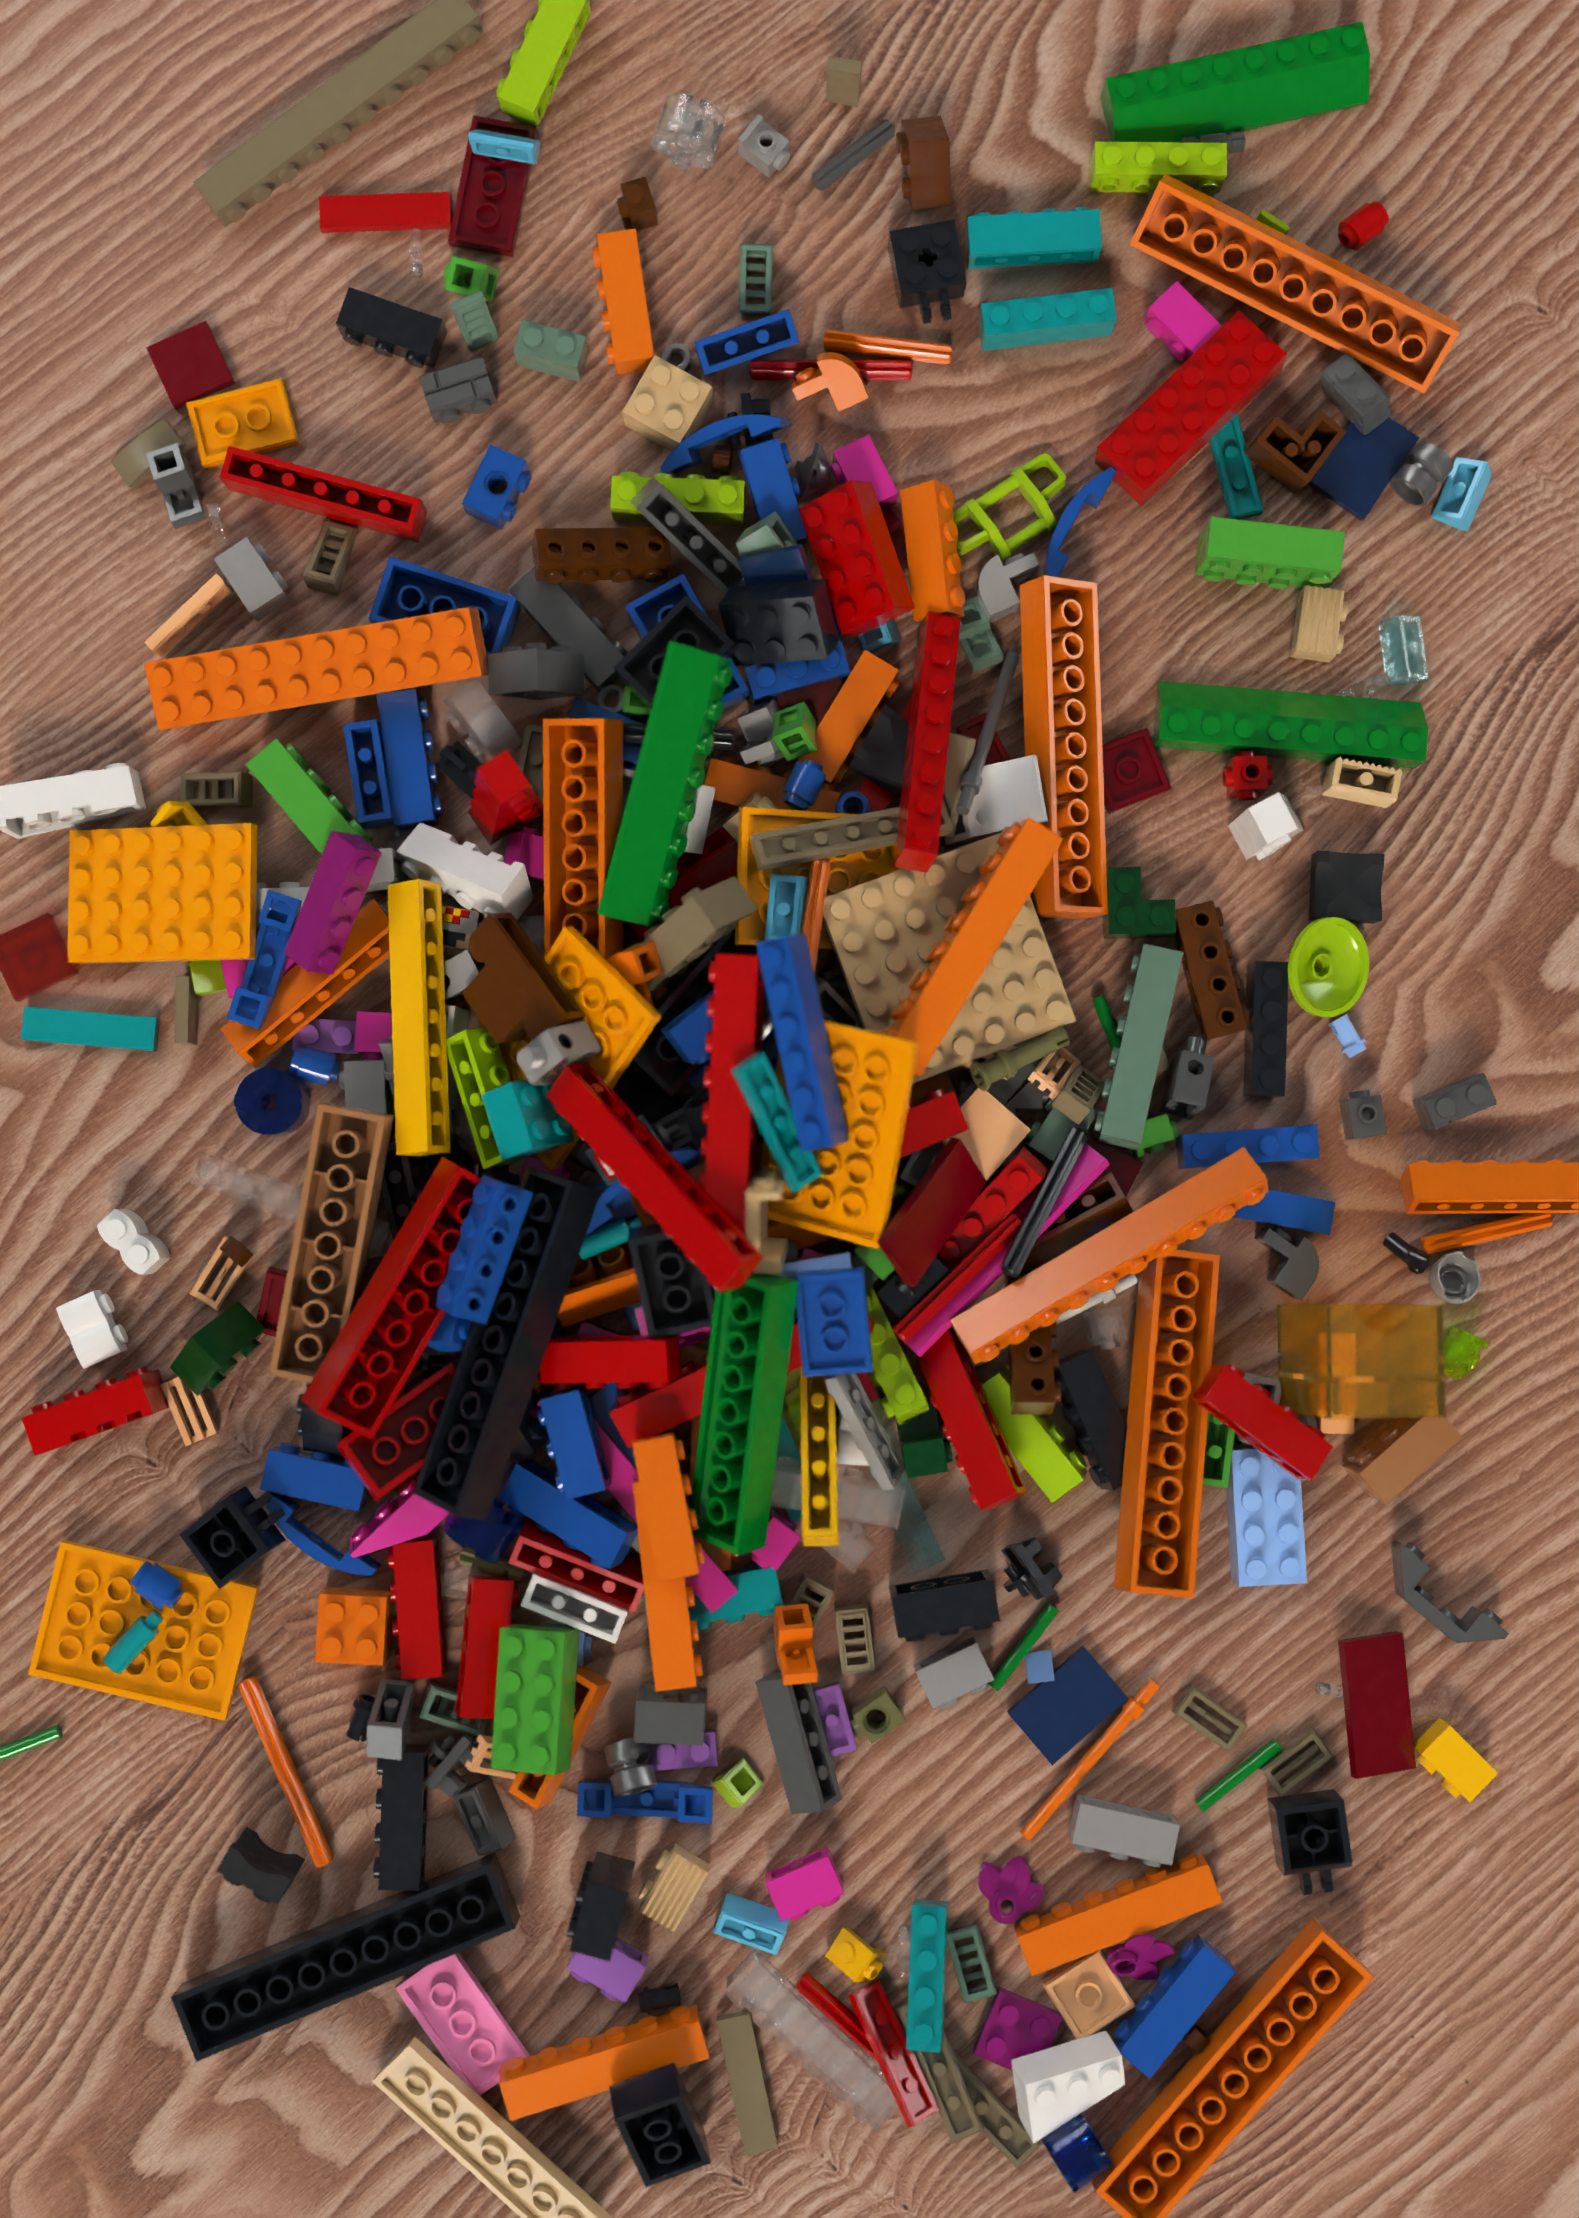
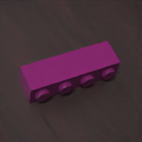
(332, 902)

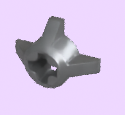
(814, 471)

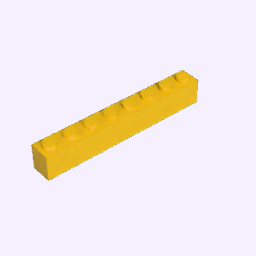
(418, 1018)

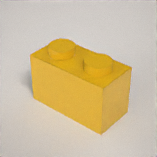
(1455, 1760)

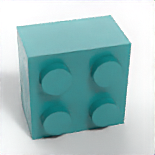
(525, 1120)

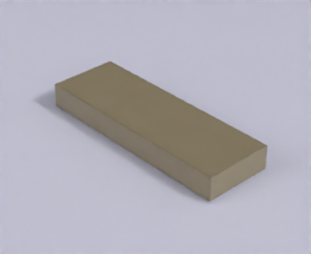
(958, 763)

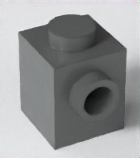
(1362, 1115)

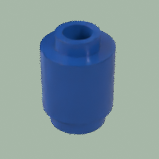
(803, 785)
(853, 799)
(314, 1065)
(157, 1585)

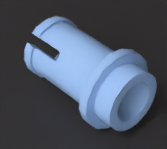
(1347, 1036)

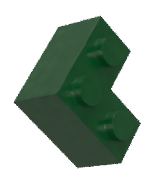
(1129, 914)
(215, 1348)
(922, 1445)

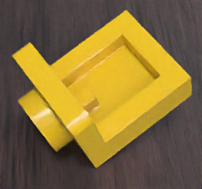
(177, 814)
(855, 1956)

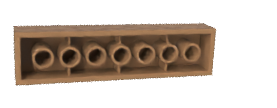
(330, 1235)

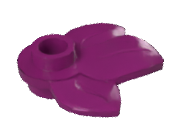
(1009, 1884)
(1138, 1957)

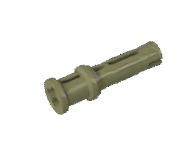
(1006, 1063)

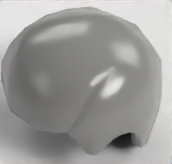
(1455, 1278)

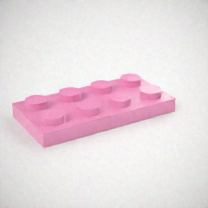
(461, 2021)

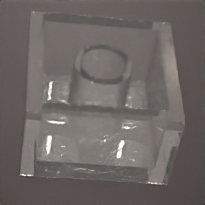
(480, 718)

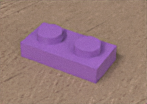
(328, 1036)
(834, 1719)
(685, 1756)

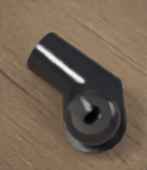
(1414, 1258)

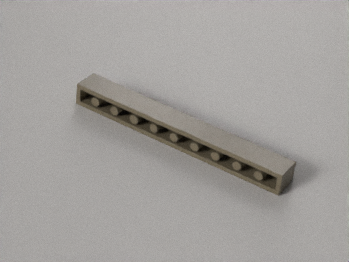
(338, 108)

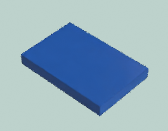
(833, 1322)

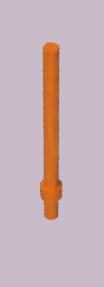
(1132, 1709)

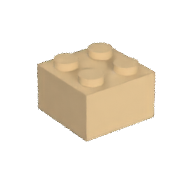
(667, 404)

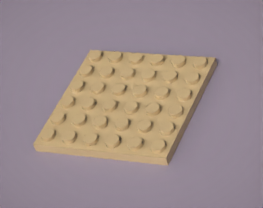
(894, 921)

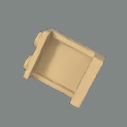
(764, 1186)

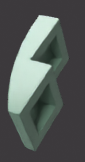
(977, 638)

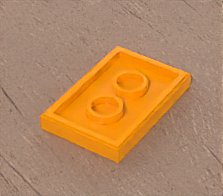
(244, 418)

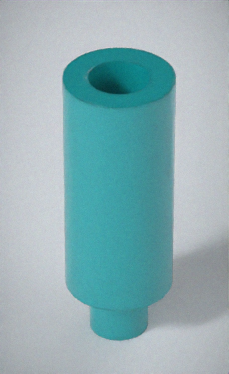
(607, 1236)
(133, 1642)

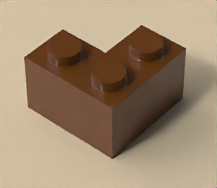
(927, 155)
(1295, 456)

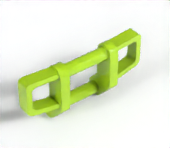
(1037, 499)

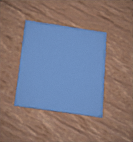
(1039, 1667)

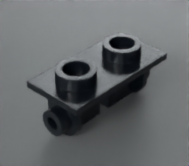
(459, 766)

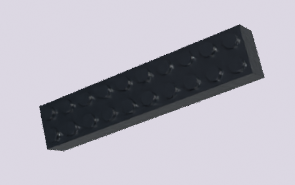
(507, 1352)
(345, 1957)

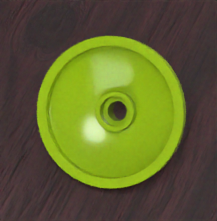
(1328, 967)

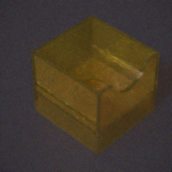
(1362, 1360)

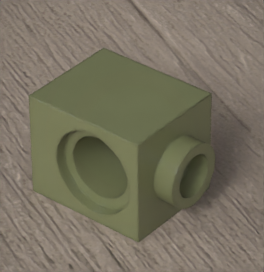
(879, 1700)

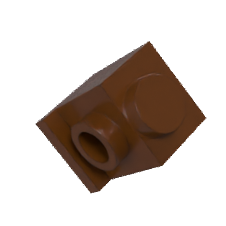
(637, 205)

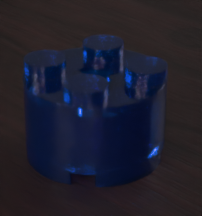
(253, 1102)
(488, 1537)
(1077, 2152)

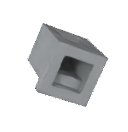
(763, 158)

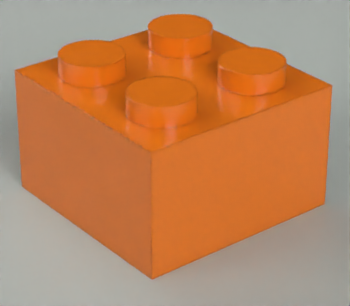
(354, 1626)

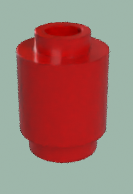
(1362, 225)

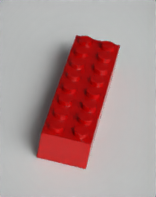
(735, 1036)
(395, 1310)

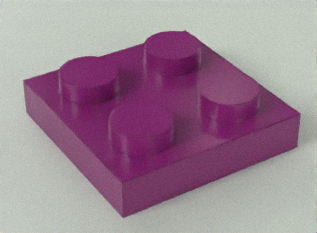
(1015, 2028)

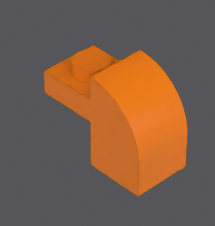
(838, 375)
(638, 966)
(794, 1644)

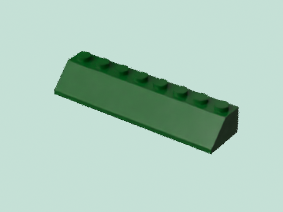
(1241, 88)
(1289, 724)
(665, 785)
(743, 1412)

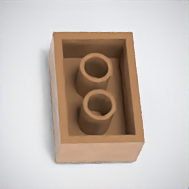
(1399, 1454)

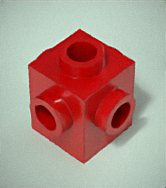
(1241, 785)

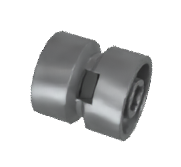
(1419, 477)
(630, 1767)

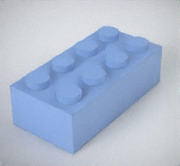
(1264, 1521)

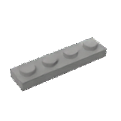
(866, 1428)

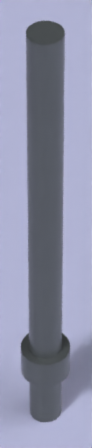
(972, 780)

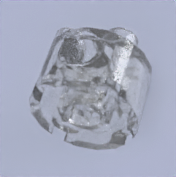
(688, 132)

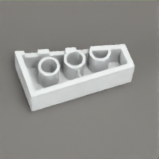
(69, 800)
(466, 872)

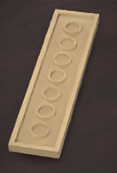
(481, 2137)

